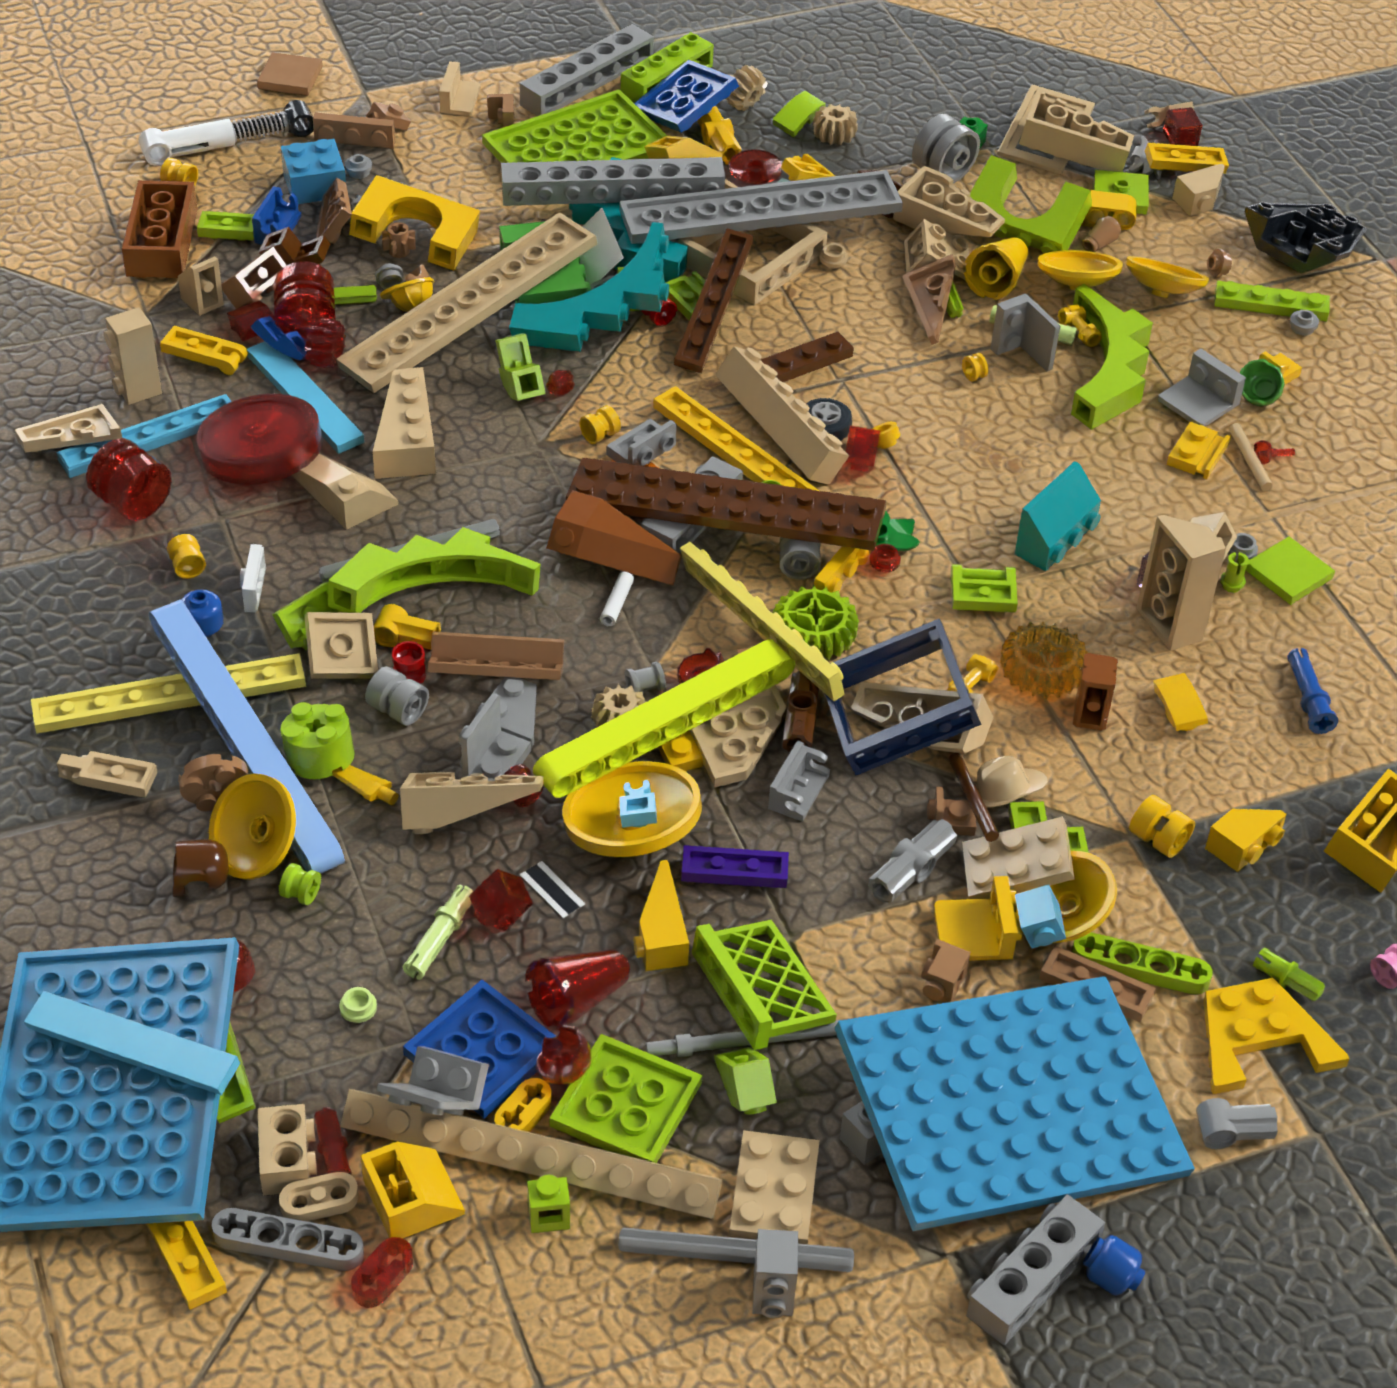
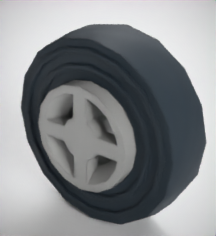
(833, 414)

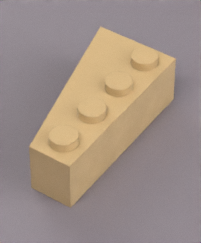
(1074, 135)

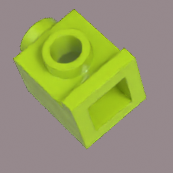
(545, 1195)

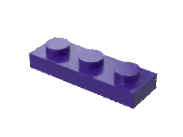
(735, 866)

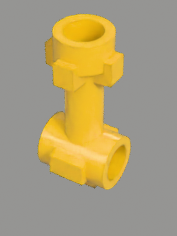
(1075, 316)
(979, 669)

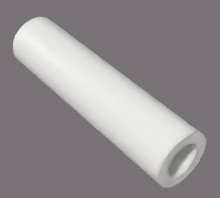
(616, 599)

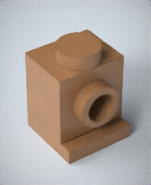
(945, 971)

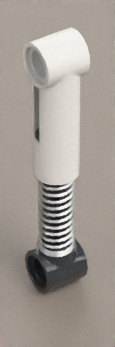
(160, 145)

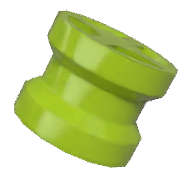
(300, 884)

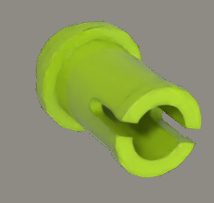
(1234, 578)

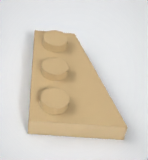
(72, 429)

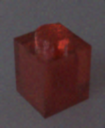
(1182, 127)
(862, 448)

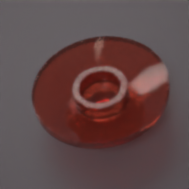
(755, 166)

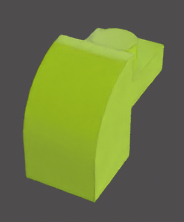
(518, 373)

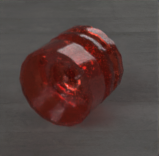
(302, 294)
(128, 479)

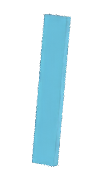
(293, 381)
(147, 434)
(132, 1042)

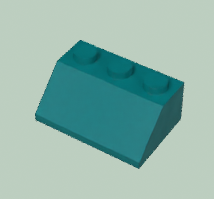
(1058, 518)

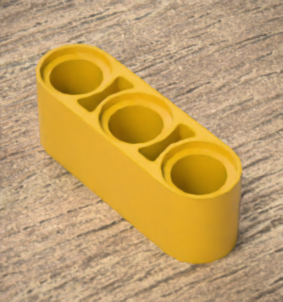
(1116, 205)

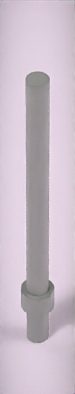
(685, 1045)

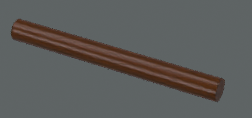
(973, 797)

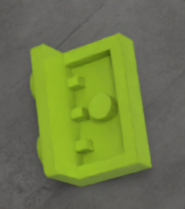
(292, 616)

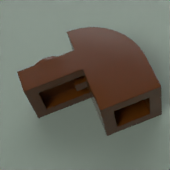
(292, 250)

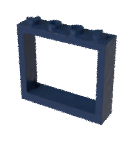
(917, 731)

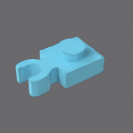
(638, 806)

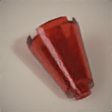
(574, 984)

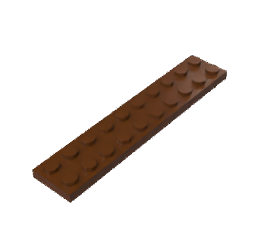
(733, 503)

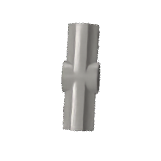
(912, 860)

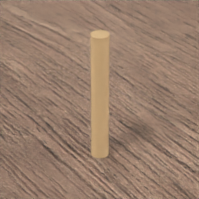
(1250, 457)

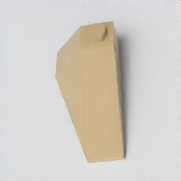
(936, 199)
(344, 492)
(895, 704)
(440, 799)

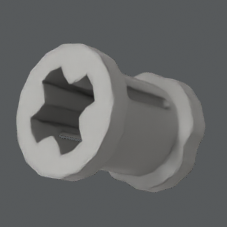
(646, 678)

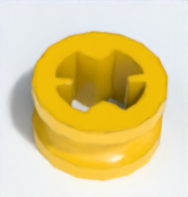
(975, 367)

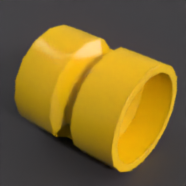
(1166, 828)

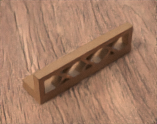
(496, 656)

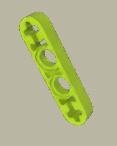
(1142, 958)

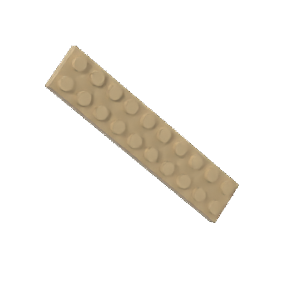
(466, 301)

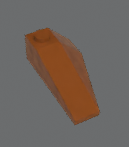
(603, 535)

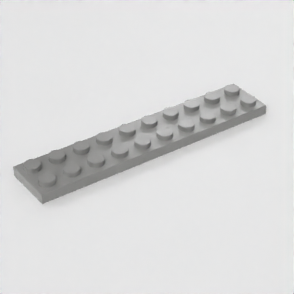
(762, 206)

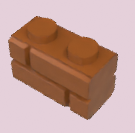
(1095, 691)

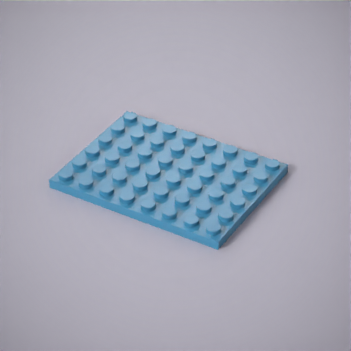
(1011, 1101)
(95, 1134)

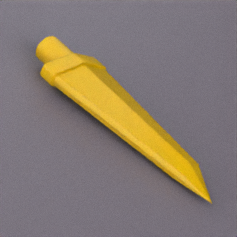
(366, 784)

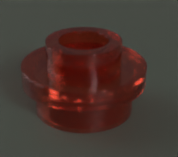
(560, 383)
(885, 558)

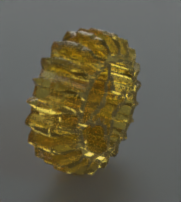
(1043, 659)

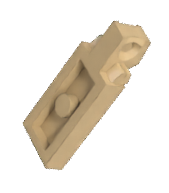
(108, 773)

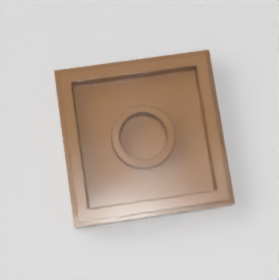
(289, 74)

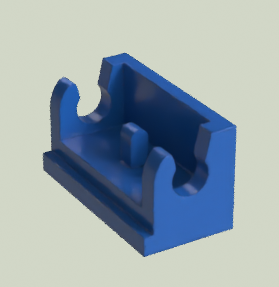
(275, 215)

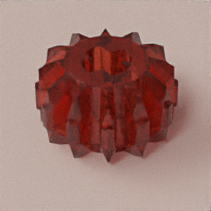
(324, 342)

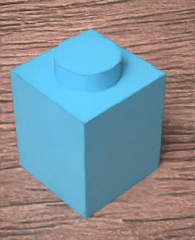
(1040, 916)

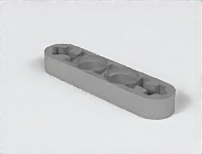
(285, 1245)

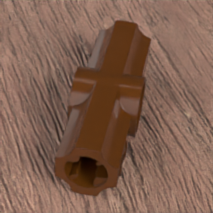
(800, 712)

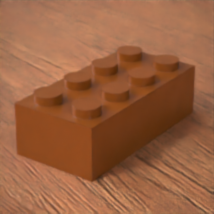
(159, 229)

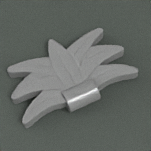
(1140, 160)

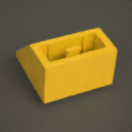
(679, 147)
(409, 1188)

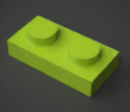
(225, 225)

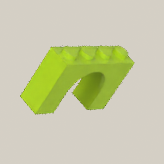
(1046, 232)

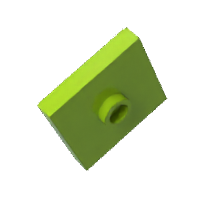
(1125, 183)

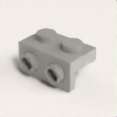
(643, 443)

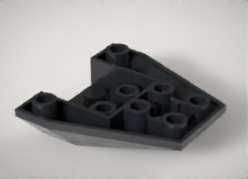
(1303, 233)

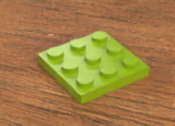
(626, 1101)

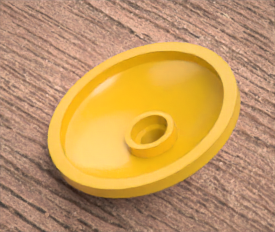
(1079, 267)
(1165, 277)
(254, 825)
(1088, 895)

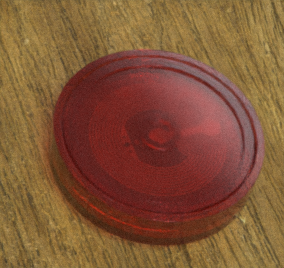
(260, 439)

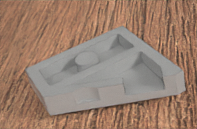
(517, 707)

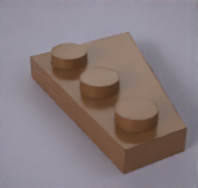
(334, 211)

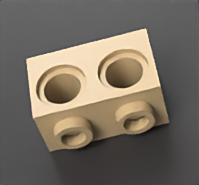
(283, 1149)

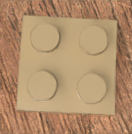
(341, 645)

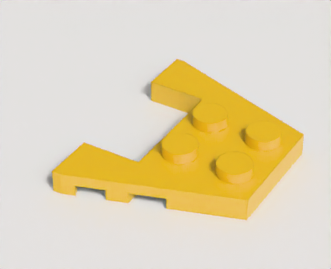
(1256, 1019)

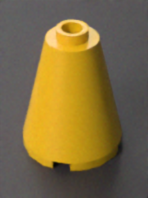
(995, 267)

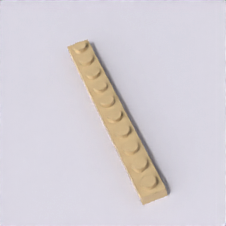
(533, 1154)

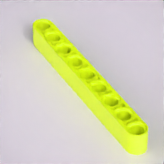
(663, 718)

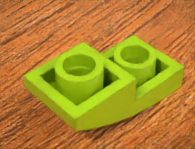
(797, 113)

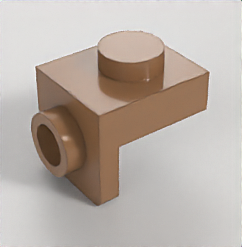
(390, 112)

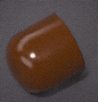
(199, 861)

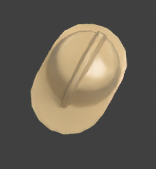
(1006, 780)

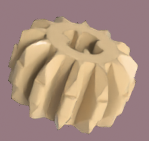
(751, 87)
(835, 124)
(615, 703)

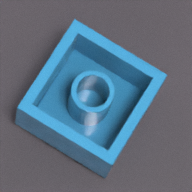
(311, 168)

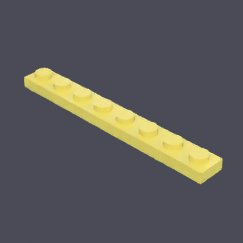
(762, 621)
(159, 694)

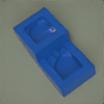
(289, 344)

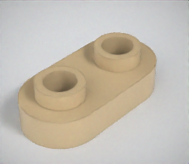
(318, 1196)

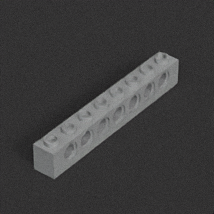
(607, 180)

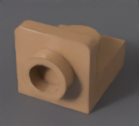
(501, 108)
(955, 812)

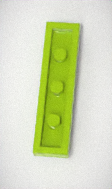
(1270, 300)

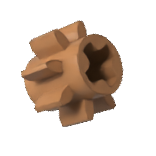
(398, 240)

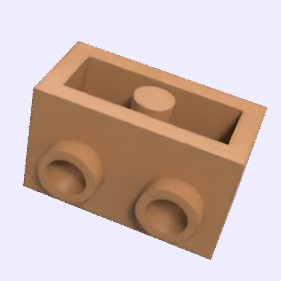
(253, 279)

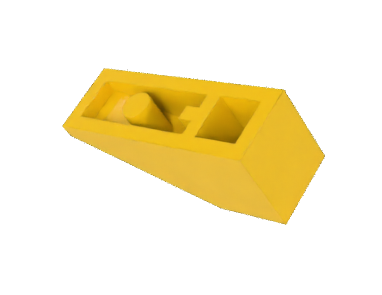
(662, 931)

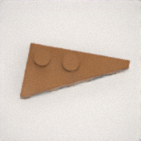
(930, 293)

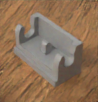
(798, 782)

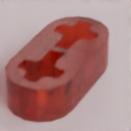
(387, 1275)

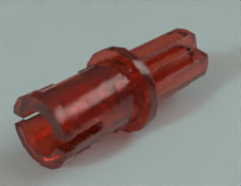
(331, 1141)

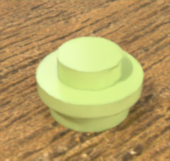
(358, 1005)

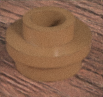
(1219, 263)

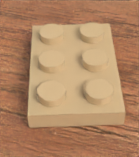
(1027, 855)
(774, 1185)

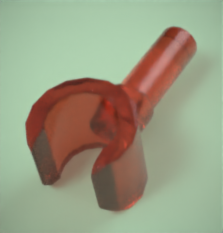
(1265, 451)

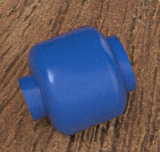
(205, 609)
(1114, 1265)

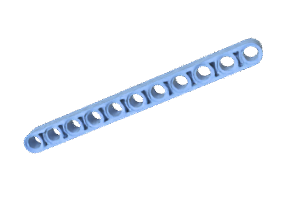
(241, 728)

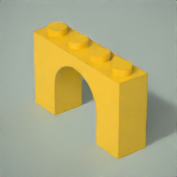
(391, 201)

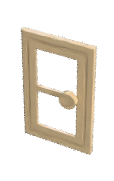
(1008, 146)

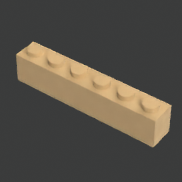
(782, 415)

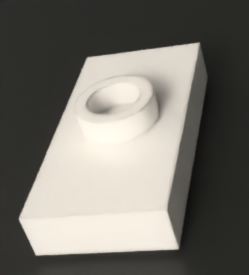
(252, 578)

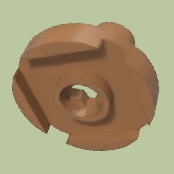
(196, 781)

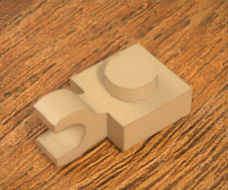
(1160, 113)

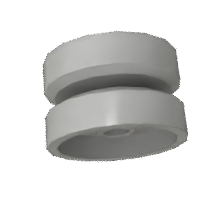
(946, 147)

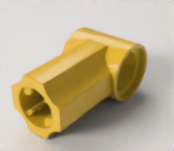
(396, 626)

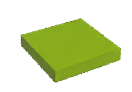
(1290, 570)

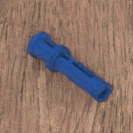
(1314, 699)

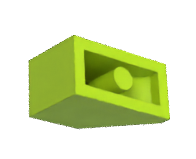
(747, 1079)

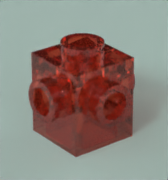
(500, 900)

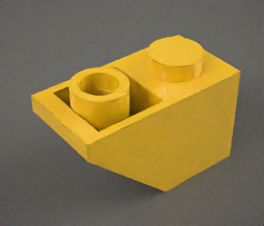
(1244, 834)

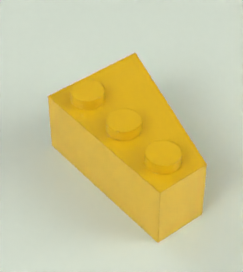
(1369, 835)

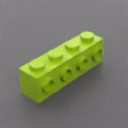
(652, 70)

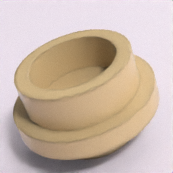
(833, 255)

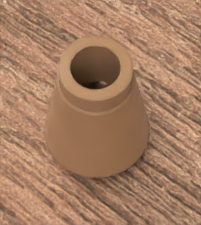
(1103, 233)

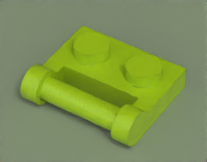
(984, 589)

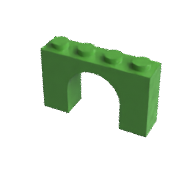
(559, 286)

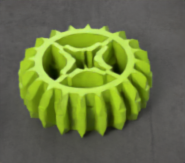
(820, 618)

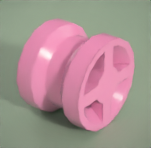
(1385, 967)

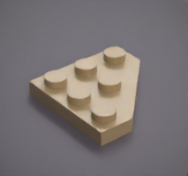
(739, 736)

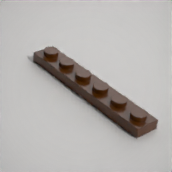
(713, 301)

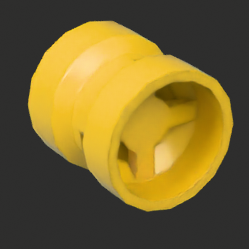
(176, 171)
(598, 425)
(186, 556)

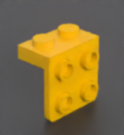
(981, 925)

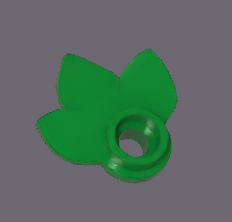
(897, 533)

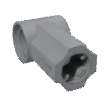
(1225, 1124)

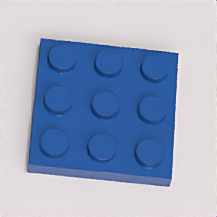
(686, 95)
(491, 1031)

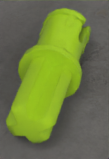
(1289, 975)

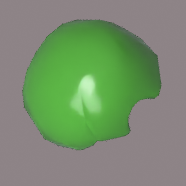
(1262, 383)

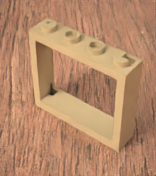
(757, 286)

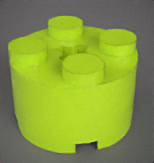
(317, 739)

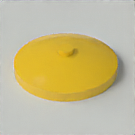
(594, 818)

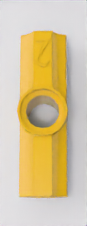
(719, 134)

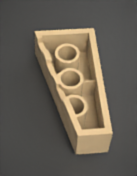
(405, 431)

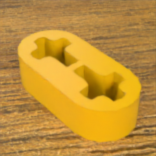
(518, 1105)

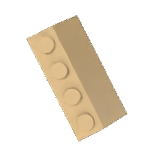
(1180, 580)

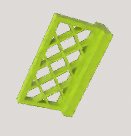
(737, 986)

